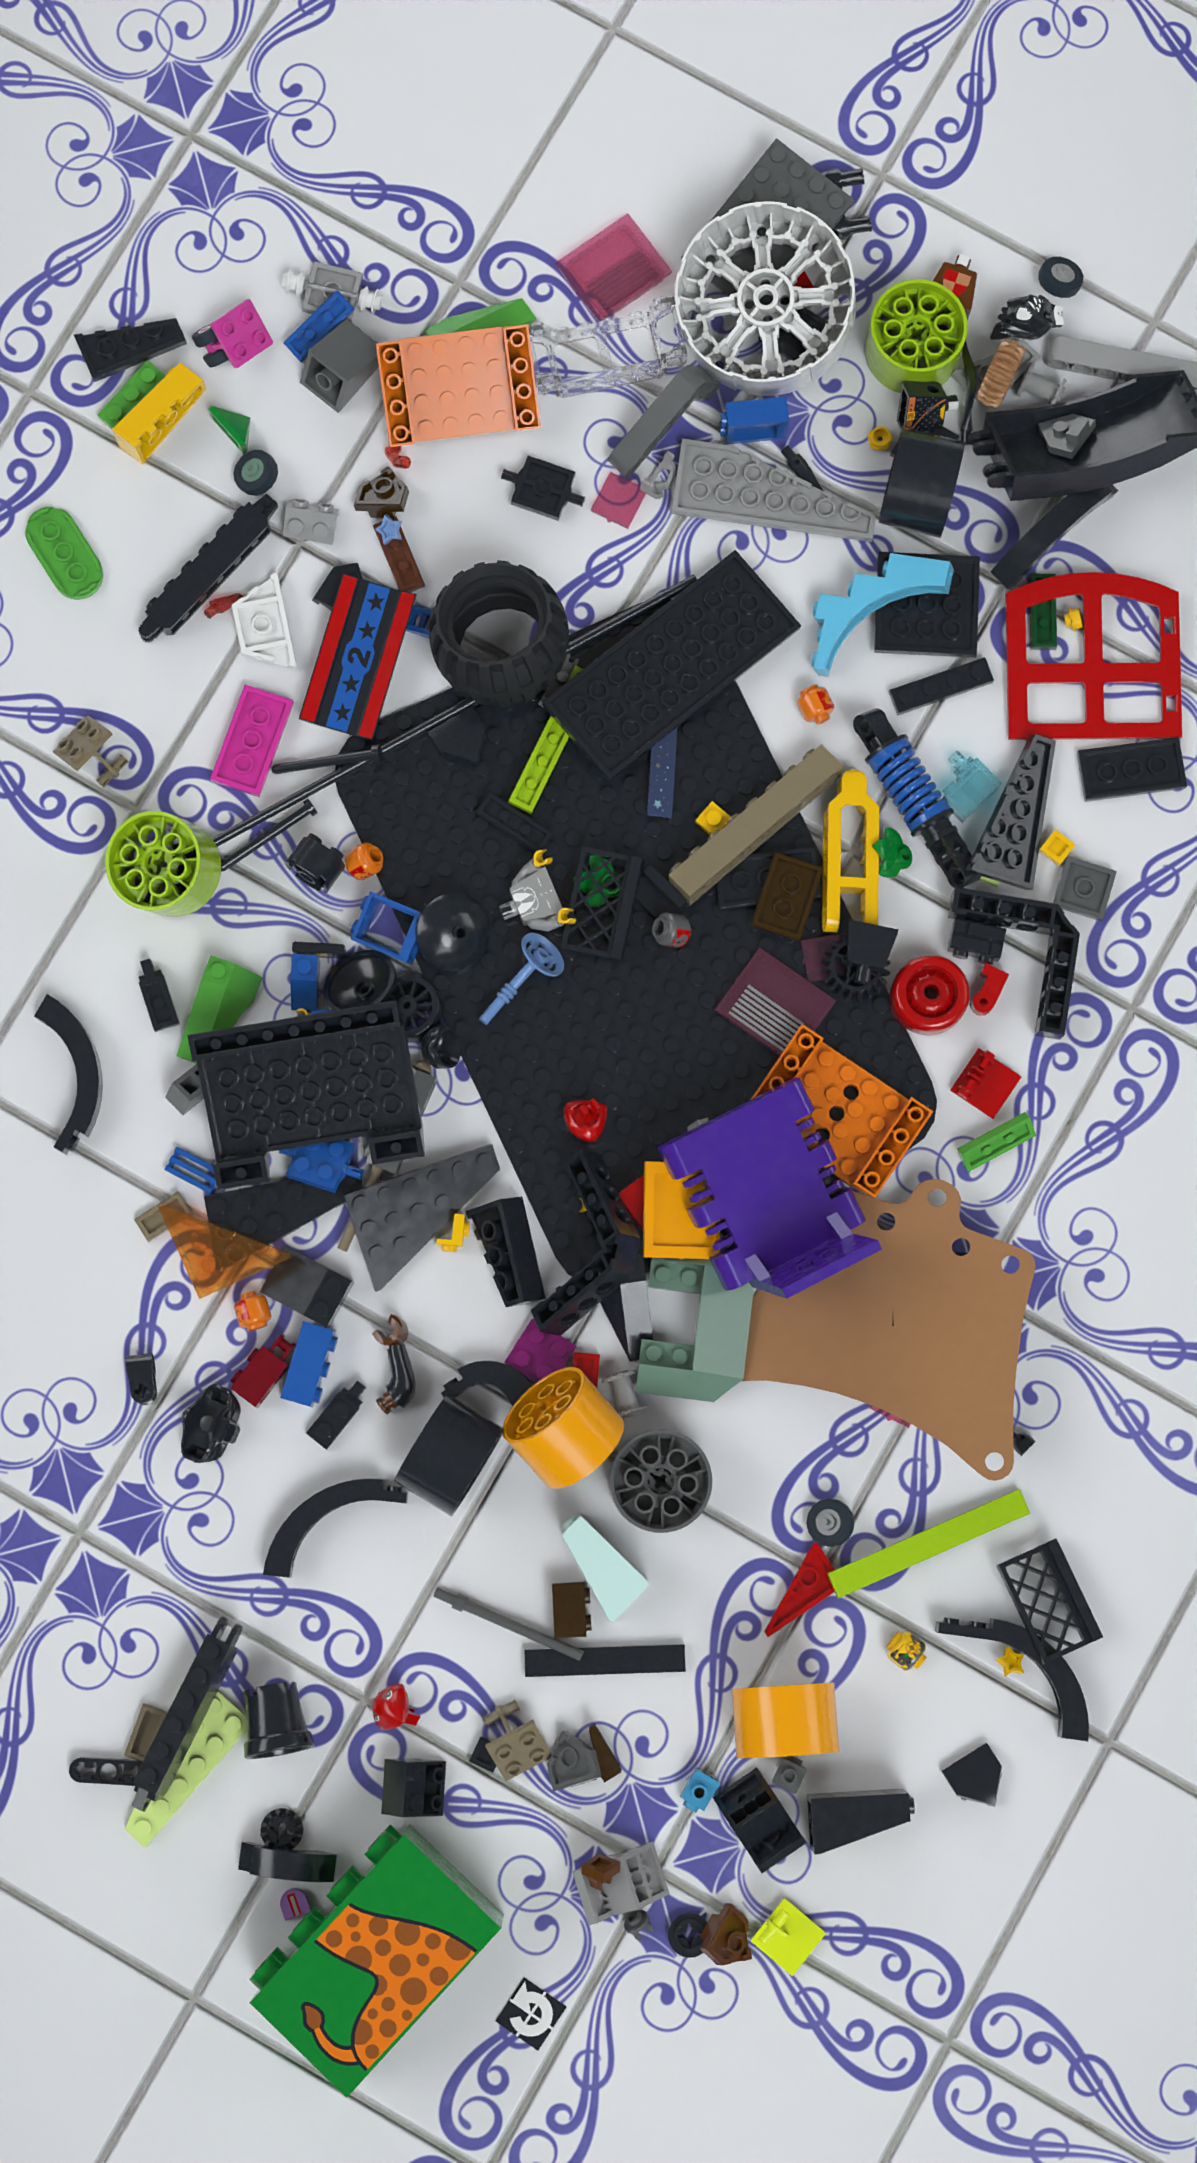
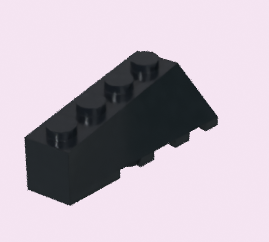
(509, 1250)

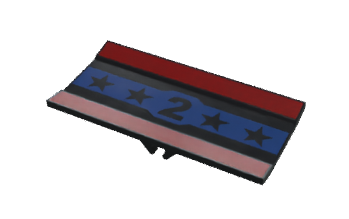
(357, 657)

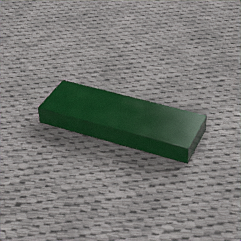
(1043, 621)

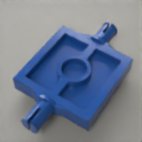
(322, 1164)

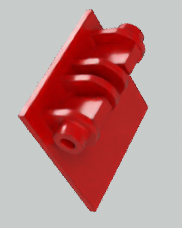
(985, 1083)

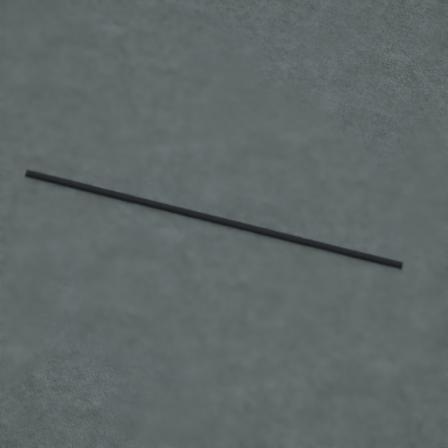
(440, 718)

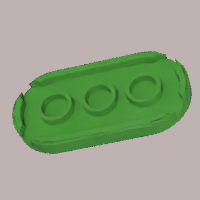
(64, 553)

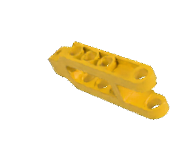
(853, 792)

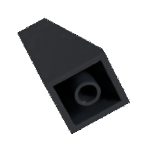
(854, 1815)

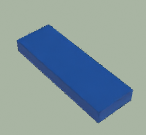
(318, 325)

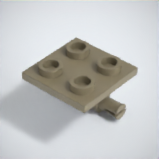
(83, 744)
(517, 1748)

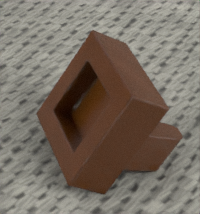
(600, 1870)

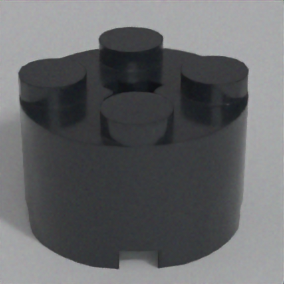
(316, 863)

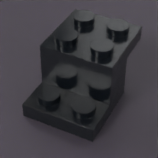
(759, 1820)

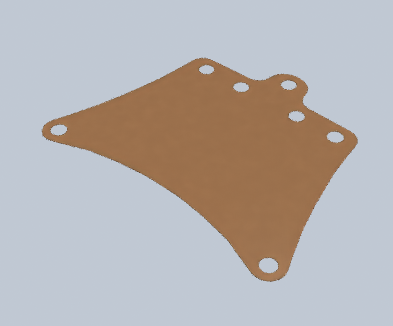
(952, 1337)

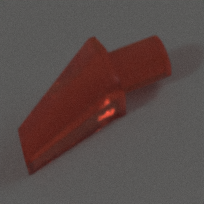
(221, 604)

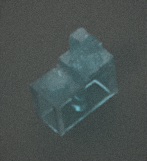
(973, 786)

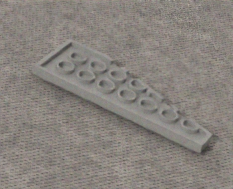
(736, 488)

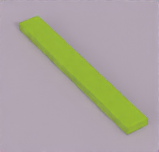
(928, 1543)

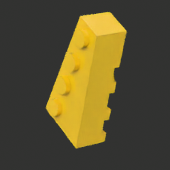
(158, 413)

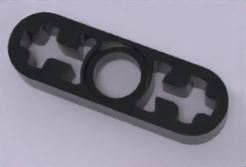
(89, 1763)

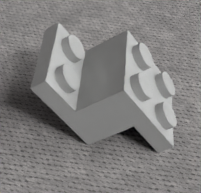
(631, 1889)

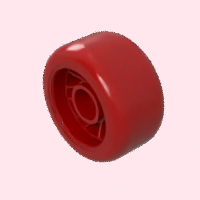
(923, 1014)

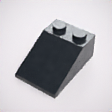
(307, 1288)

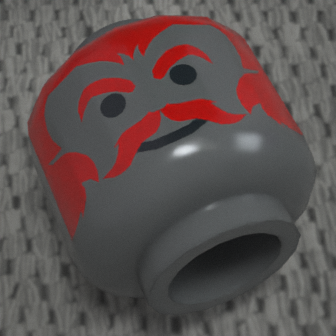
(671, 930)

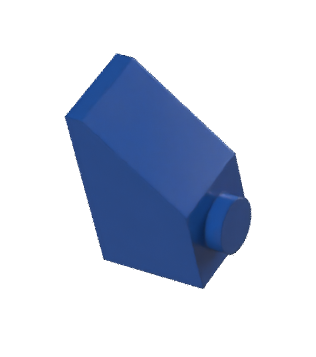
(304, 981)

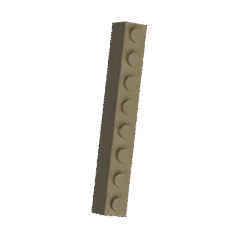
(755, 824)

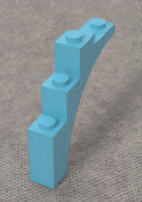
(868, 593)

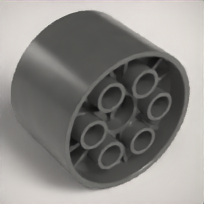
(691, 1453)

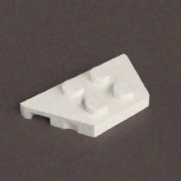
(264, 625)

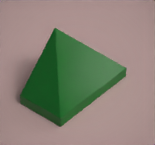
(233, 425)

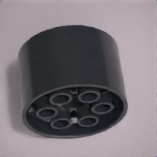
(921, 482)
(449, 1455)

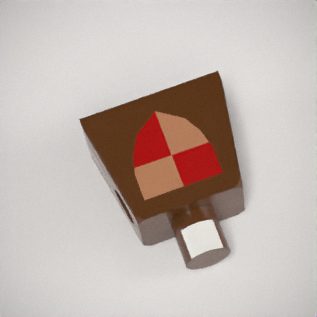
(959, 280)

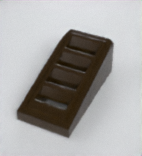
(607, 1762)

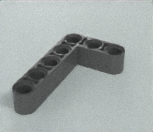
(688, 385)

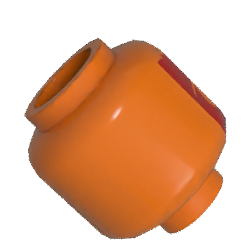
(815, 704)
(364, 861)
(252, 1311)

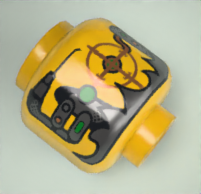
(906, 1650)

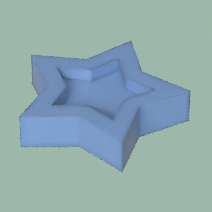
(389, 529)

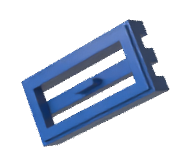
(174, 1160)

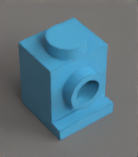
(697, 1780)

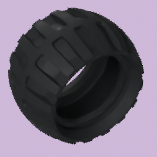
(478, 593)

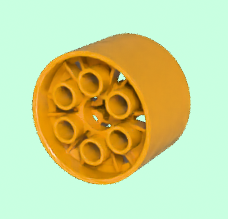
(563, 1427)
(785, 1720)

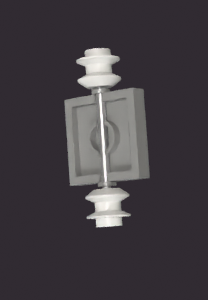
(325, 281)

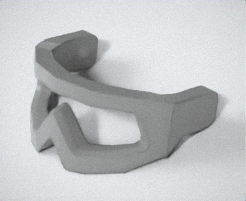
(667, 463)

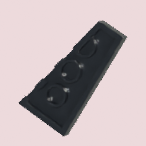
(123, 348)

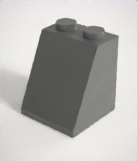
(340, 365)

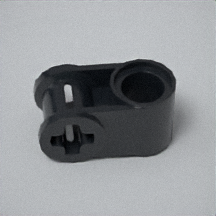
(142, 1372)

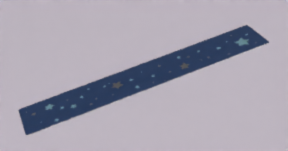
(662, 776)

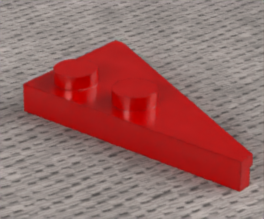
(805, 1591)

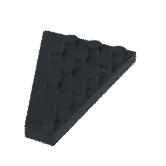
(408, 1210)

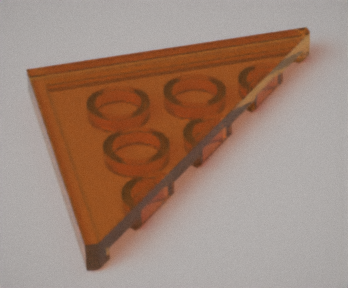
(215, 1254)

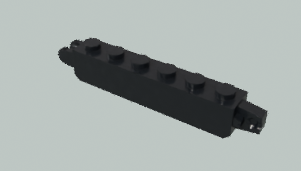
(208, 570)
(185, 1715)

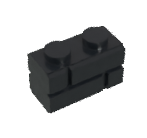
(976, 940)

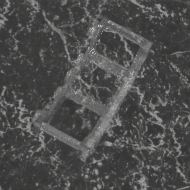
(610, 376)

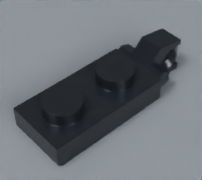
(157, 997)
(336, 1415)

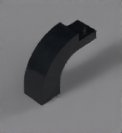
(489, 1372)
(287, 1863)

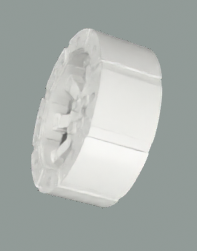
(739, 231)

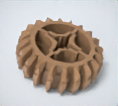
(1001, 373)

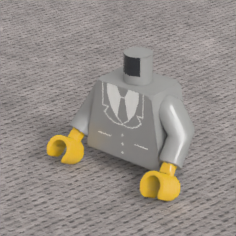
(536, 898)

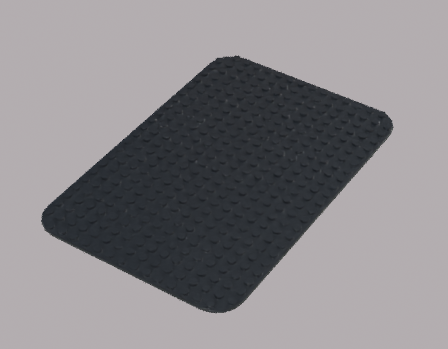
(604, 1028)

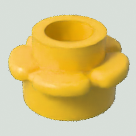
(881, 432)
(1073, 619)

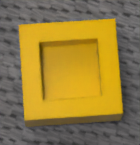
(712, 818)
(1057, 847)

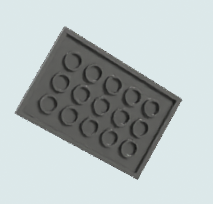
(785, 179)

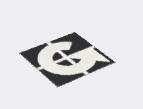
(531, 2014)

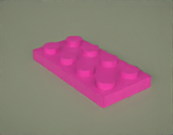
(252, 741)

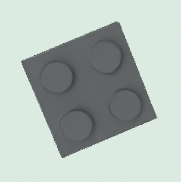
(1084, 888)

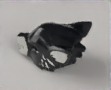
(1027, 318)

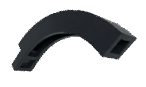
(1047, 533)
(87, 1069)
(296, 1527)

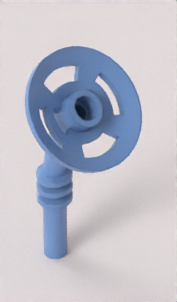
(535, 961)

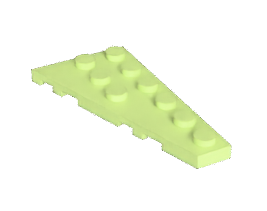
(215, 1737)

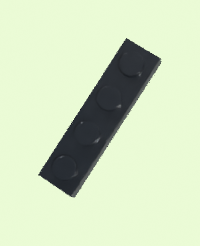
(941, 686)

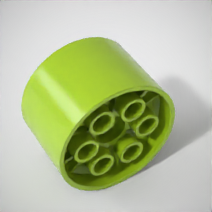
(899, 367)
(199, 875)

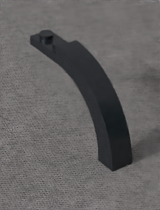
(1069, 1697)

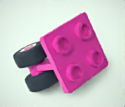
(234, 336)

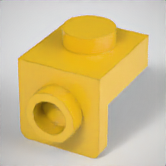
(460, 1230)

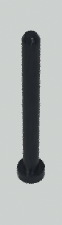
(374, 754)
(268, 835)

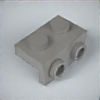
(310, 521)

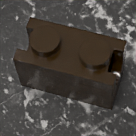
(569, 1609)

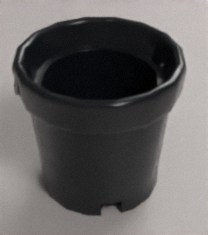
(275, 1722)

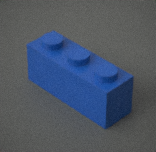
(309, 1364)

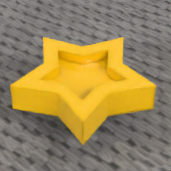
(1011, 1661)

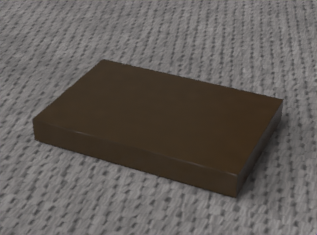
(787, 897)

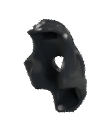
(210, 1445)

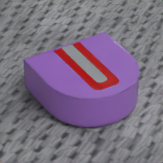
(294, 1903)

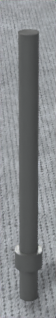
(460, 1603)

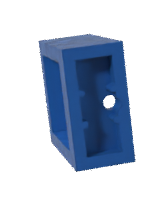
(755, 420)
(360, 928)

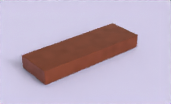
(401, 561)

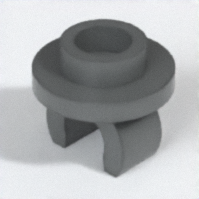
(636, 1922)

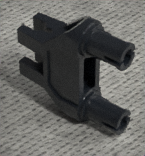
(854, 225)

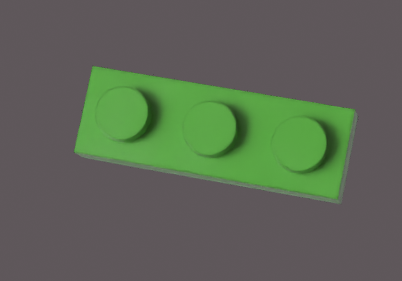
(131, 394)
(996, 1142)

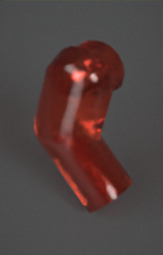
(396, 460)

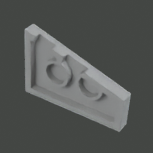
(981, 367)

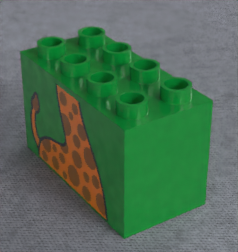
(374, 1957)

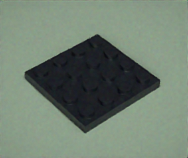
(932, 621)

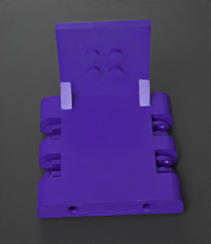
(769, 1194)

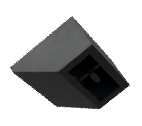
(413, 1787)

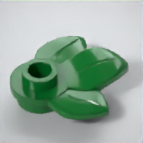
(893, 852)
(601, 877)

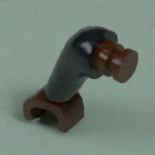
(402, 1382)

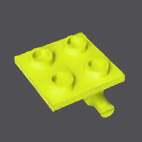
(788, 1936)

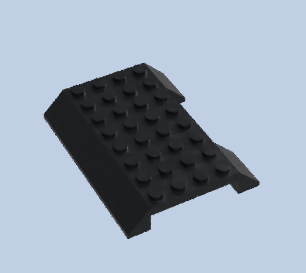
(307, 1086)

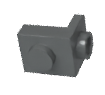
(789, 1773)

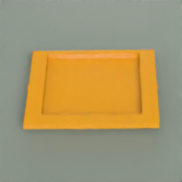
(666, 1222)

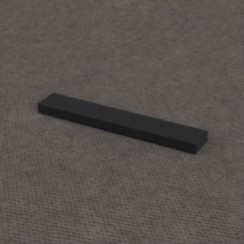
(606, 1661)

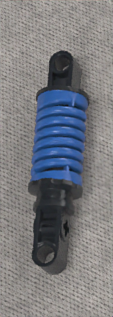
(913, 795)

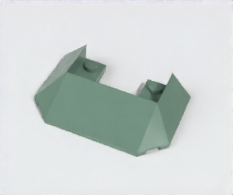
(720, 1340)

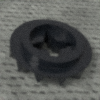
(293, 1825)
(679, 1943)

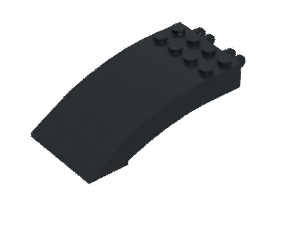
(1135, 432)

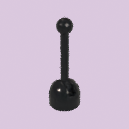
(1022, 1442)

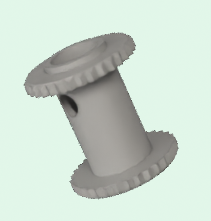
(1041, 387)
(624, 1393)

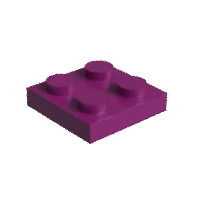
(539, 1353)

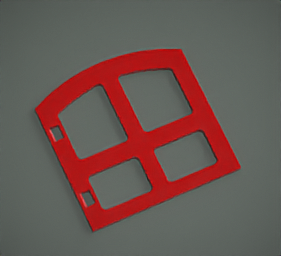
(1093, 671)

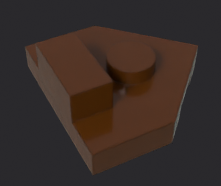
(726, 1937)

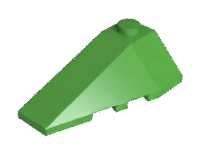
(504, 314)
(220, 1000)

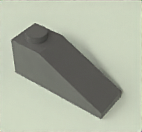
(186, 1091)

